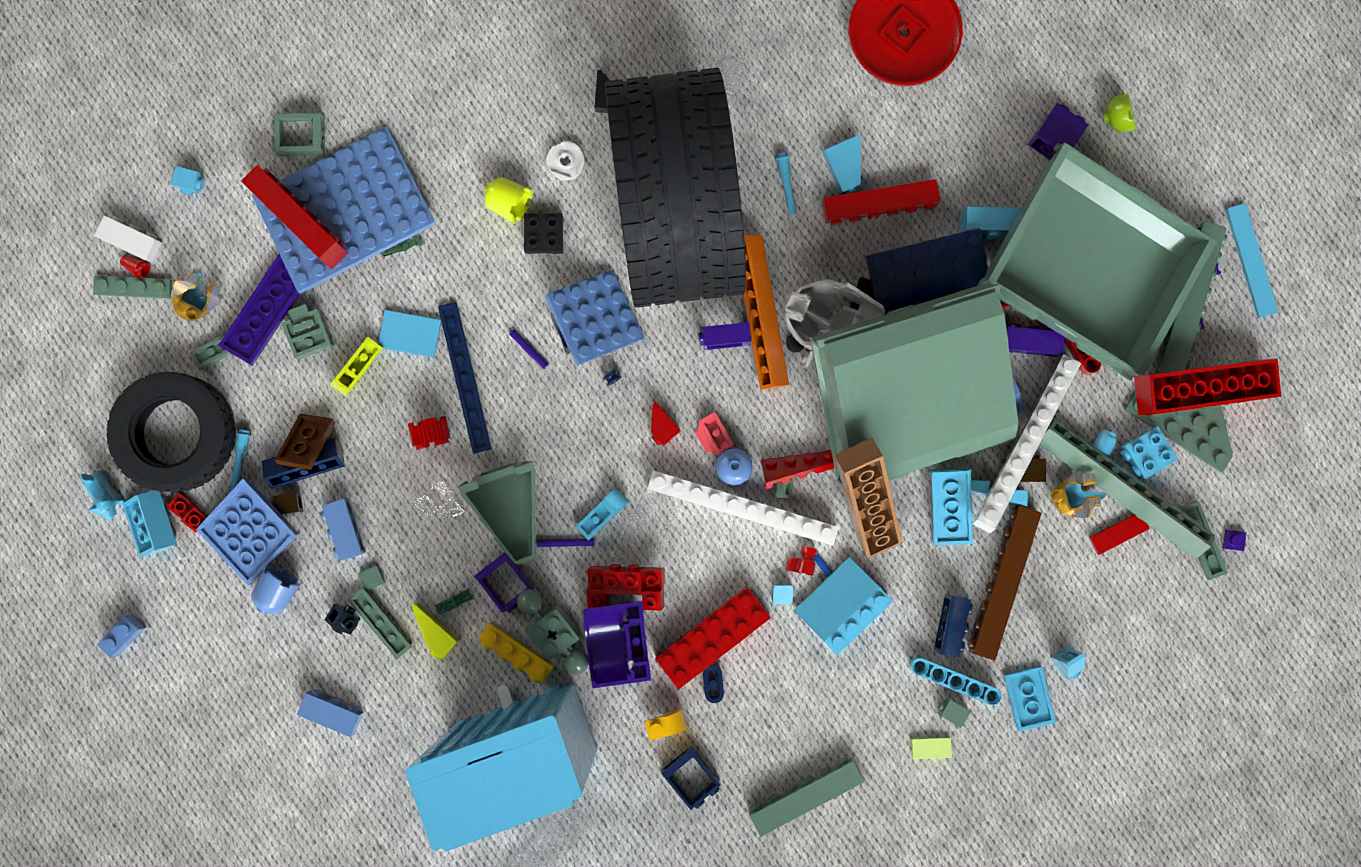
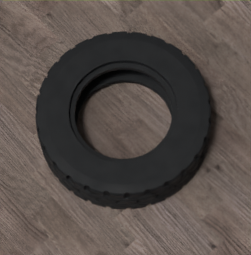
(128, 423)

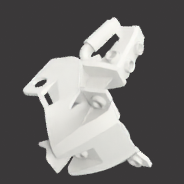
(810, 304)

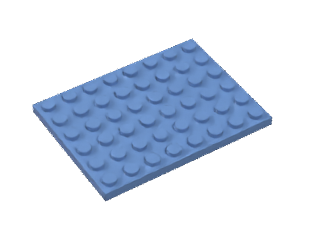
(361, 197)

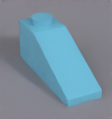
(1069, 662)

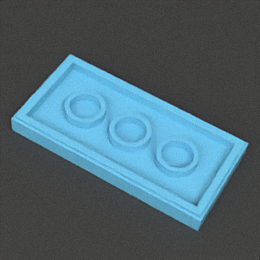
(952, 506)

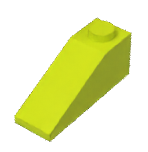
(356, 366)
(436, 636)

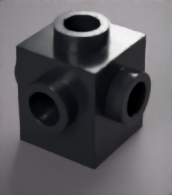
(342, 619)

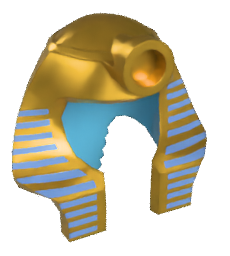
(188, 302)
(1071, 500)

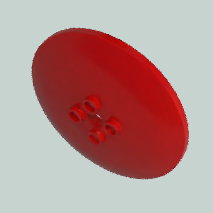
(926, 53)

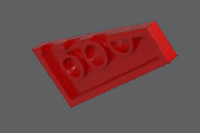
(791, 466)

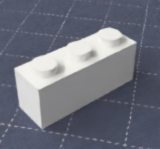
(128, 238)

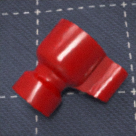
(805, 563)

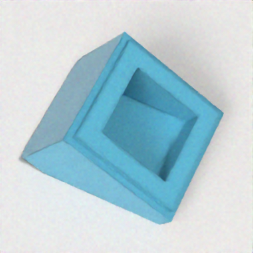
(782, 594)

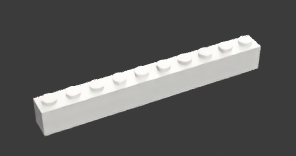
(1026, 444)
(743, 508)

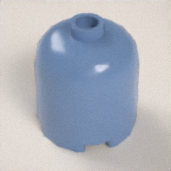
(733, 467)
(274, 590)

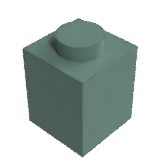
(953, 712)

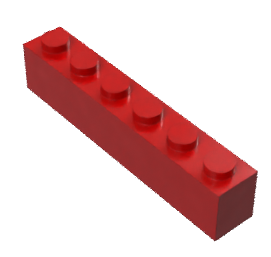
(881, 201)

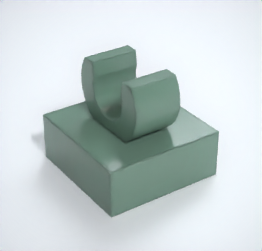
(783, 490)

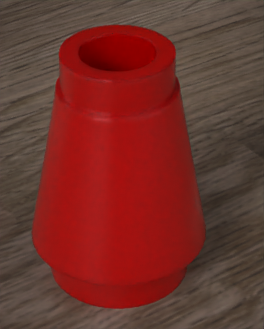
(136, 266)

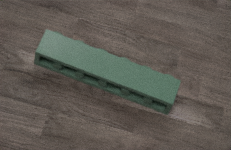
(806, 796)

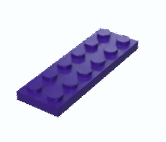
(261, 314)

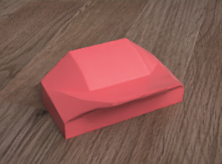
(713, 434)

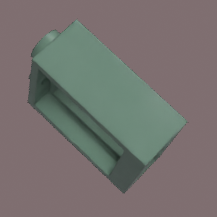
(318, 134)

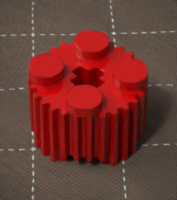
(429, 432)

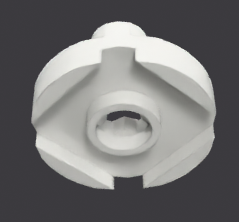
(560, 152)

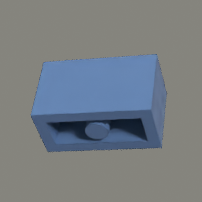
(121, 636)

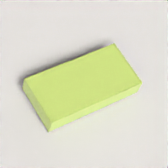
(931, 748)

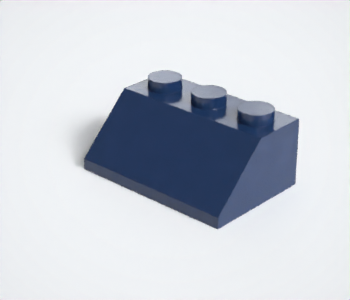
(953, 625)

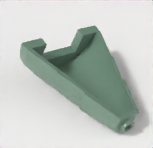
(506, 507)

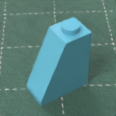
(845, 164)

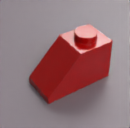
(662, 426)

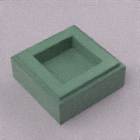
(372, 577)

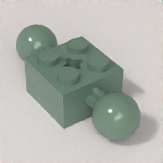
(553, 619)

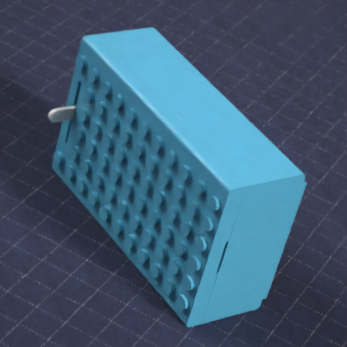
(503, 767)

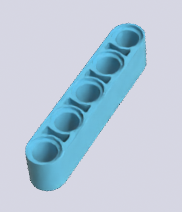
(963, 684)

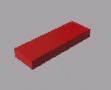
(1118, 534)

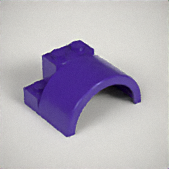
(614, 643)

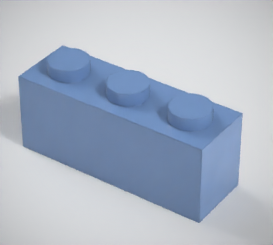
(343, 529)
(330, 712)

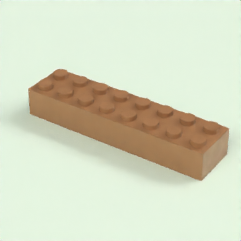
(869, 497)

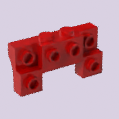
(626, 581)

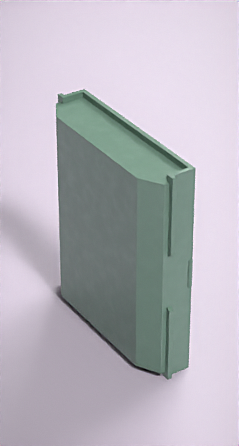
(1098, 262)
(920, 381)

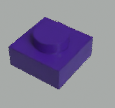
(1234, 540)

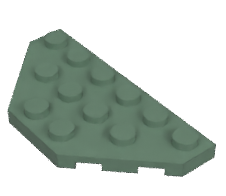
(1195, 430)

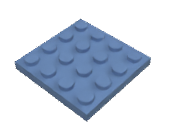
(594, 317)
(247, 531)

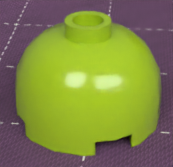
(1120, 114)

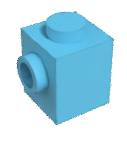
(187, 180)

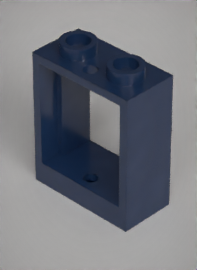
(677, 763)

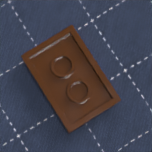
(305, 441)

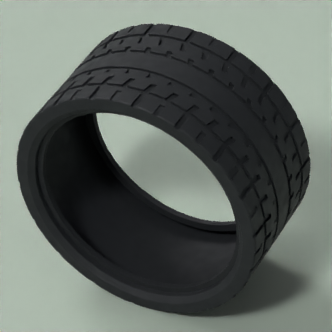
(677, 186)

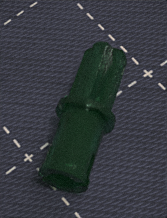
(454, 601)

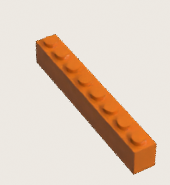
(763, 317)

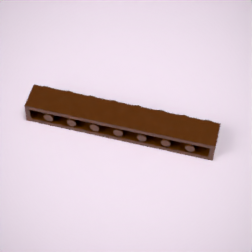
(1005, 582)

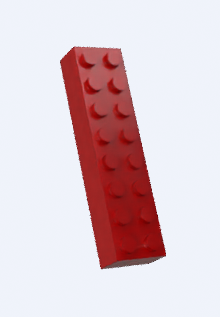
(1207, 386)

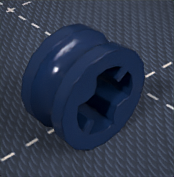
(612, 377)

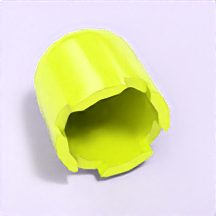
(507, 198)

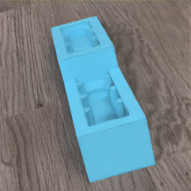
(982, 487)

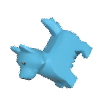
(102, 494)

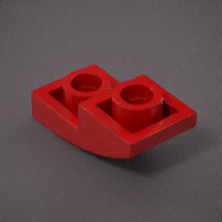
(187, 511)

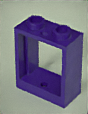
(725, 336)
(480, 576)

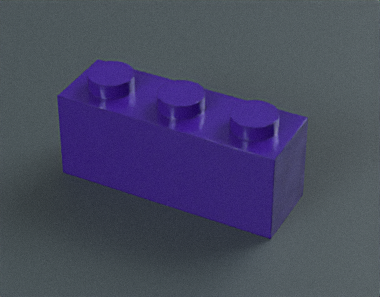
(1034, 341)

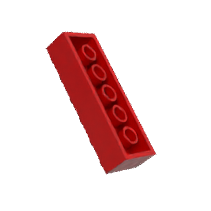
(295, 216)
(712, 637)

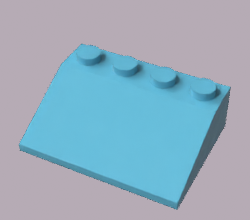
(843, 605)

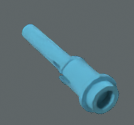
(785, 173)
(240, 449)

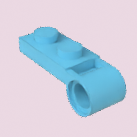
(602, 513)

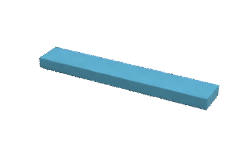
(1251, 260)

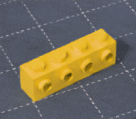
(517, 652)

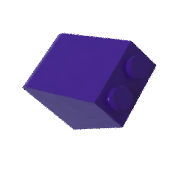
(1058, 127)

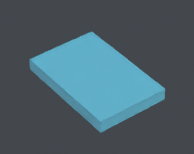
(409, 333)
(1029, 698)

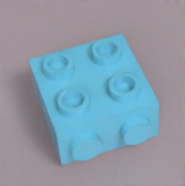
(1148, 453)

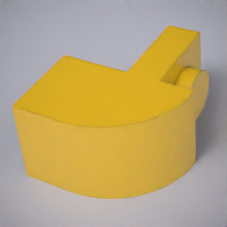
(666, 725)

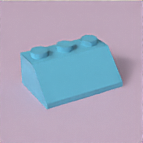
(149, 523)

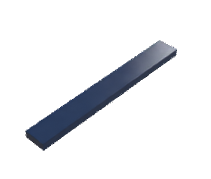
(464, 378)

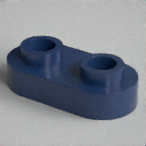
(713, 683)

